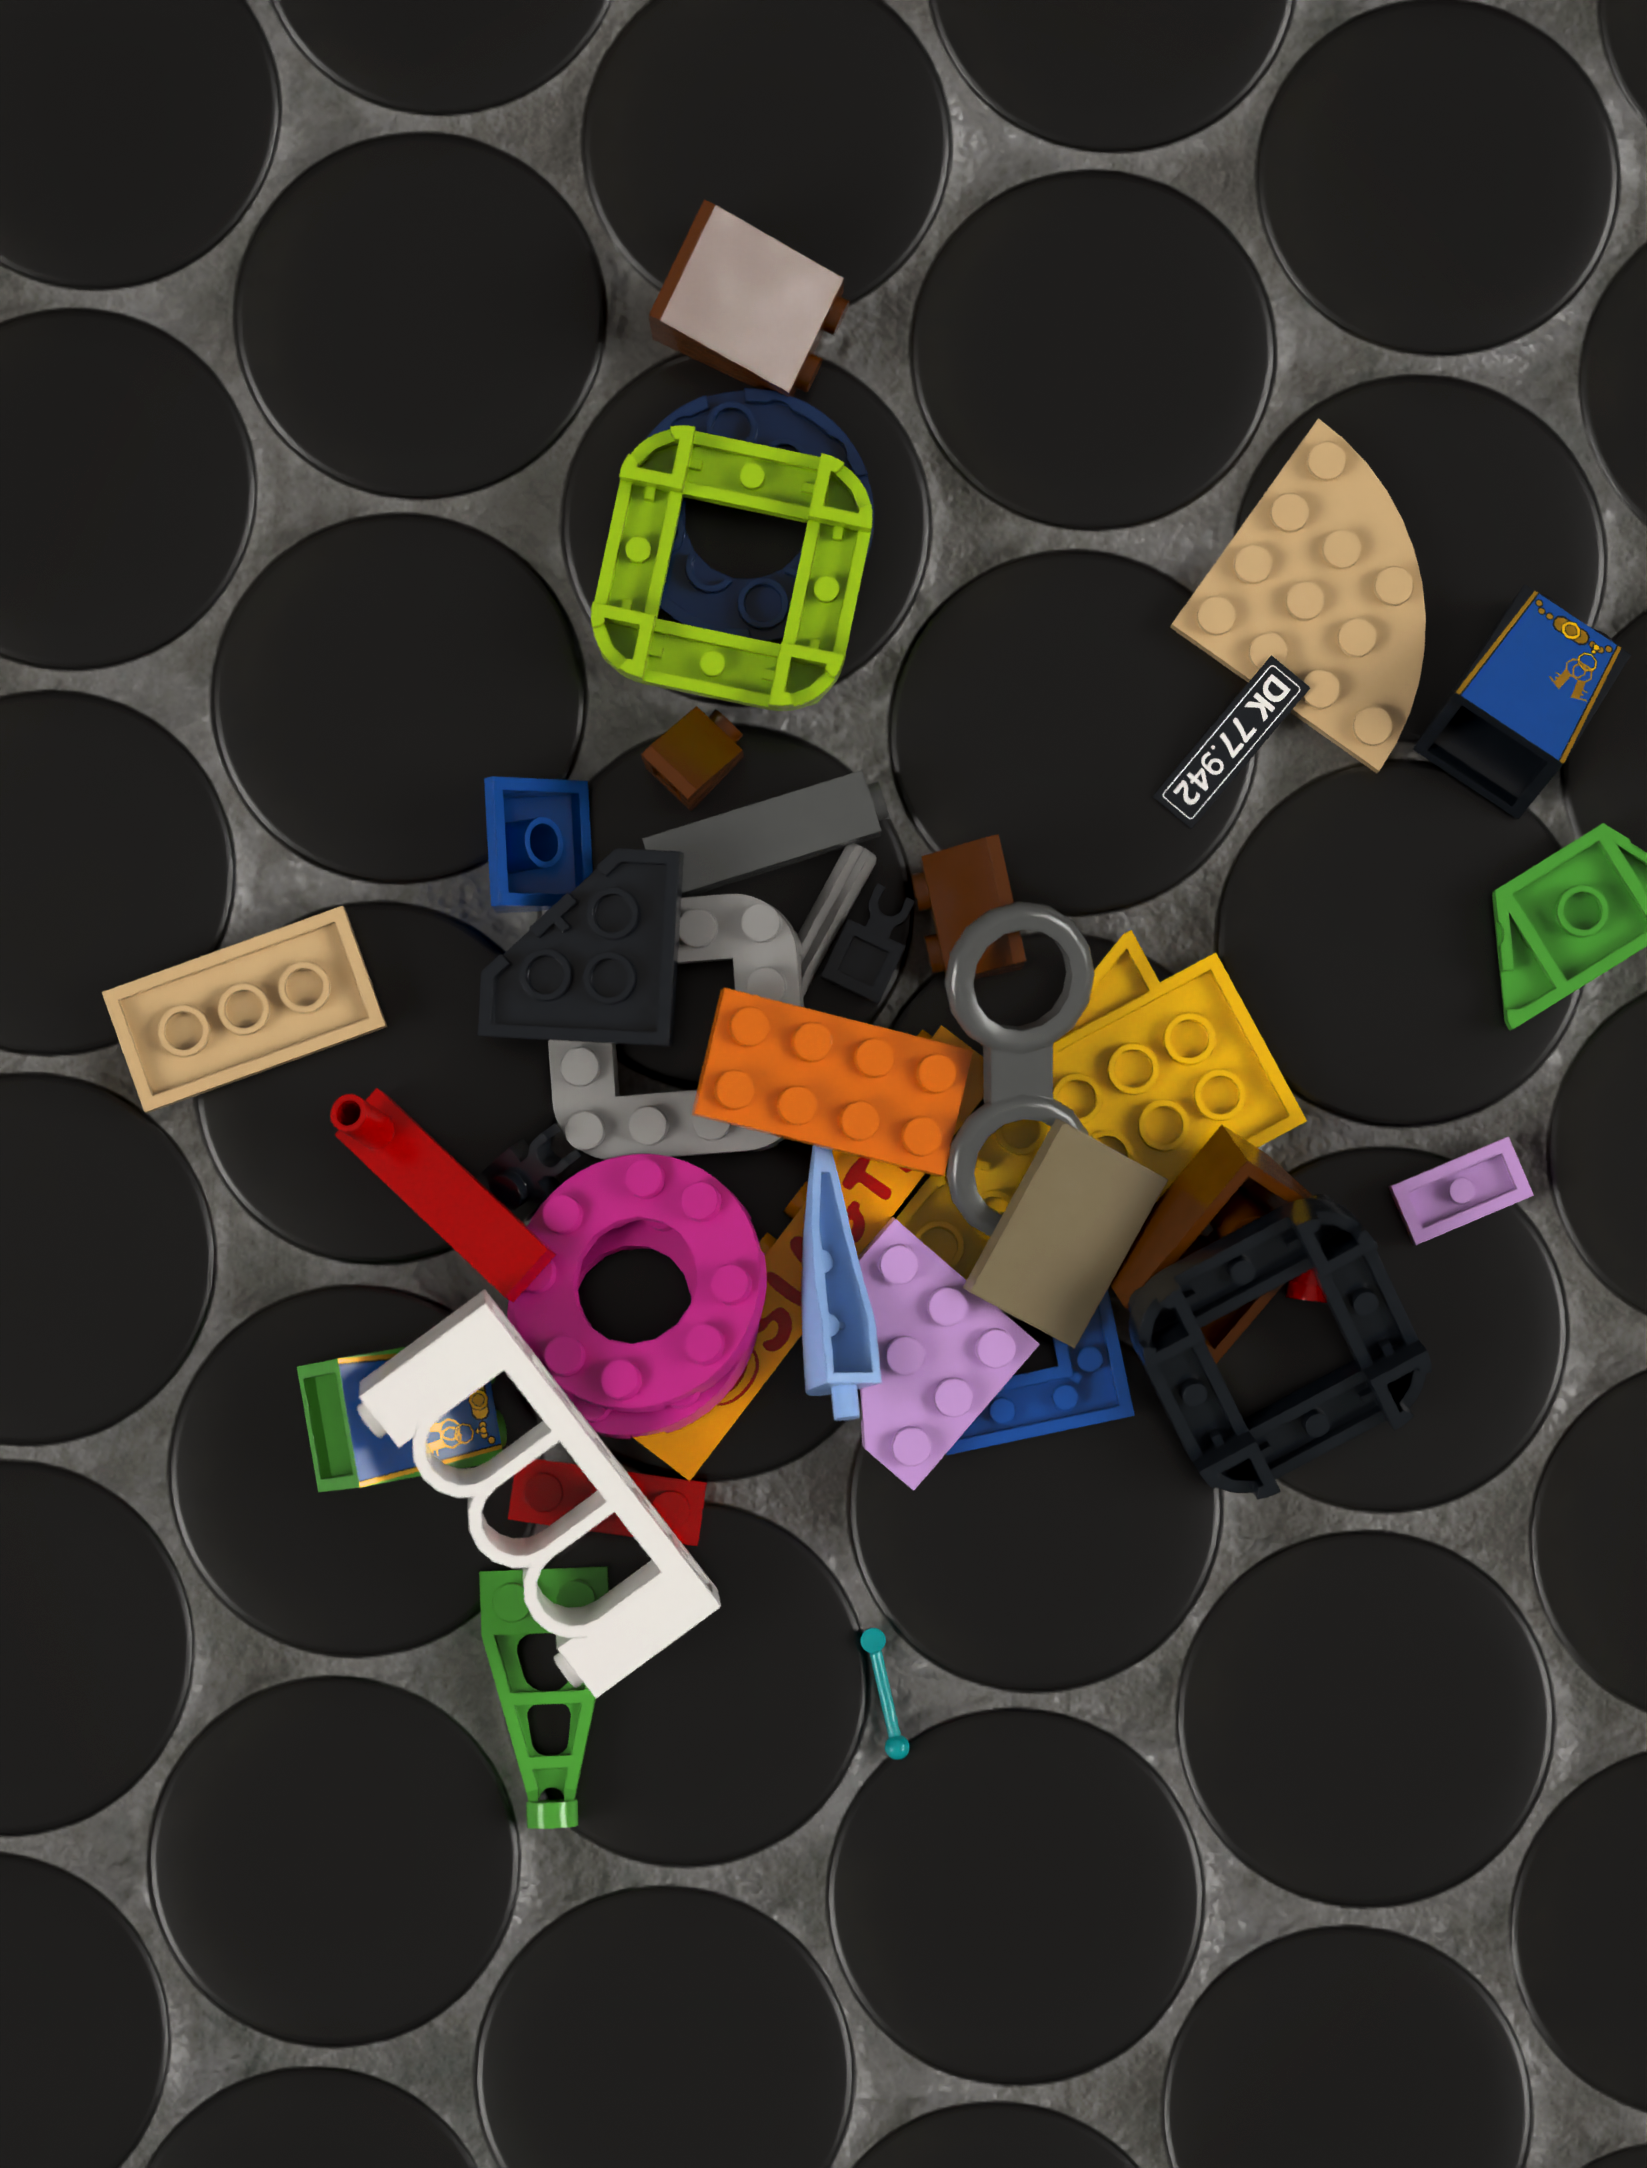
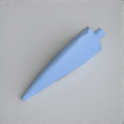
(835, 1305)

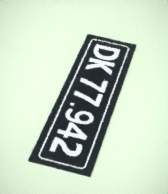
(1231, 741)

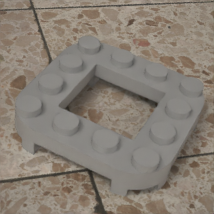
(586, 1073)

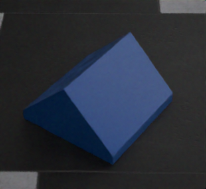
(536, 841)

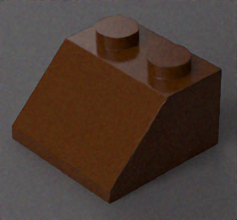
(960, 888)

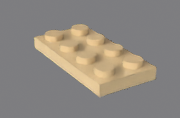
(244, 1009)

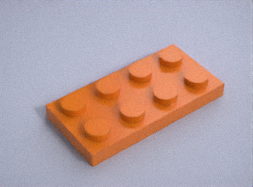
(832, 1082)

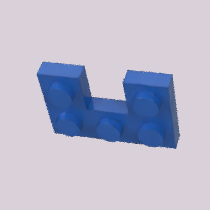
(1077, 1393)

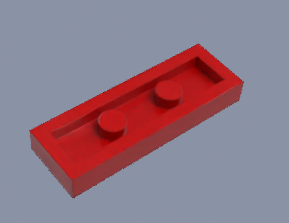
(552, 1488)

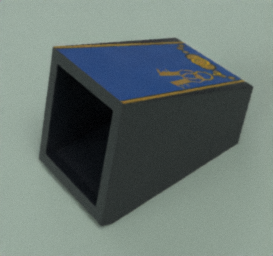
(1522, 702)

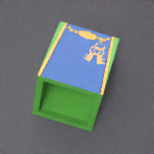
(353, 1457)

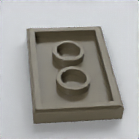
(1065, 1233)

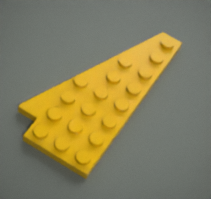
(1145, 1074)

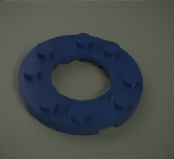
(760, 605)

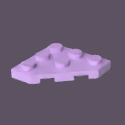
(937, 1354)

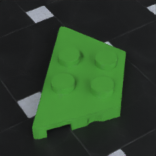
(1569, 921)

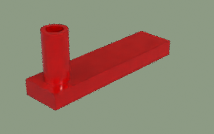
(441, 1191)

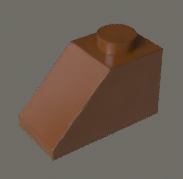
(694, 755)

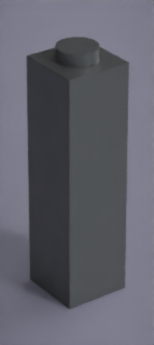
(775, 832)

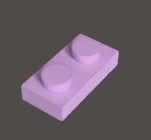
(1461, 1191)

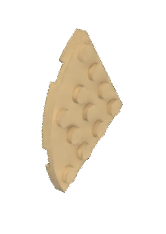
(1326, 590)

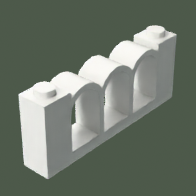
(637, 1616)

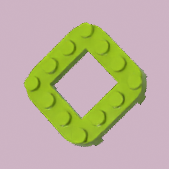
(750, 479)

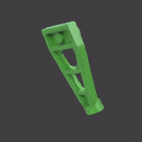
(503, 1625)

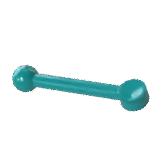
(896, 1745)

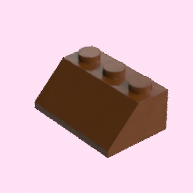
(1212, 1197)

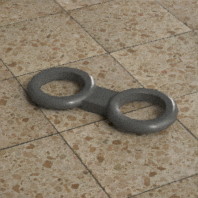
(1014, 1057)

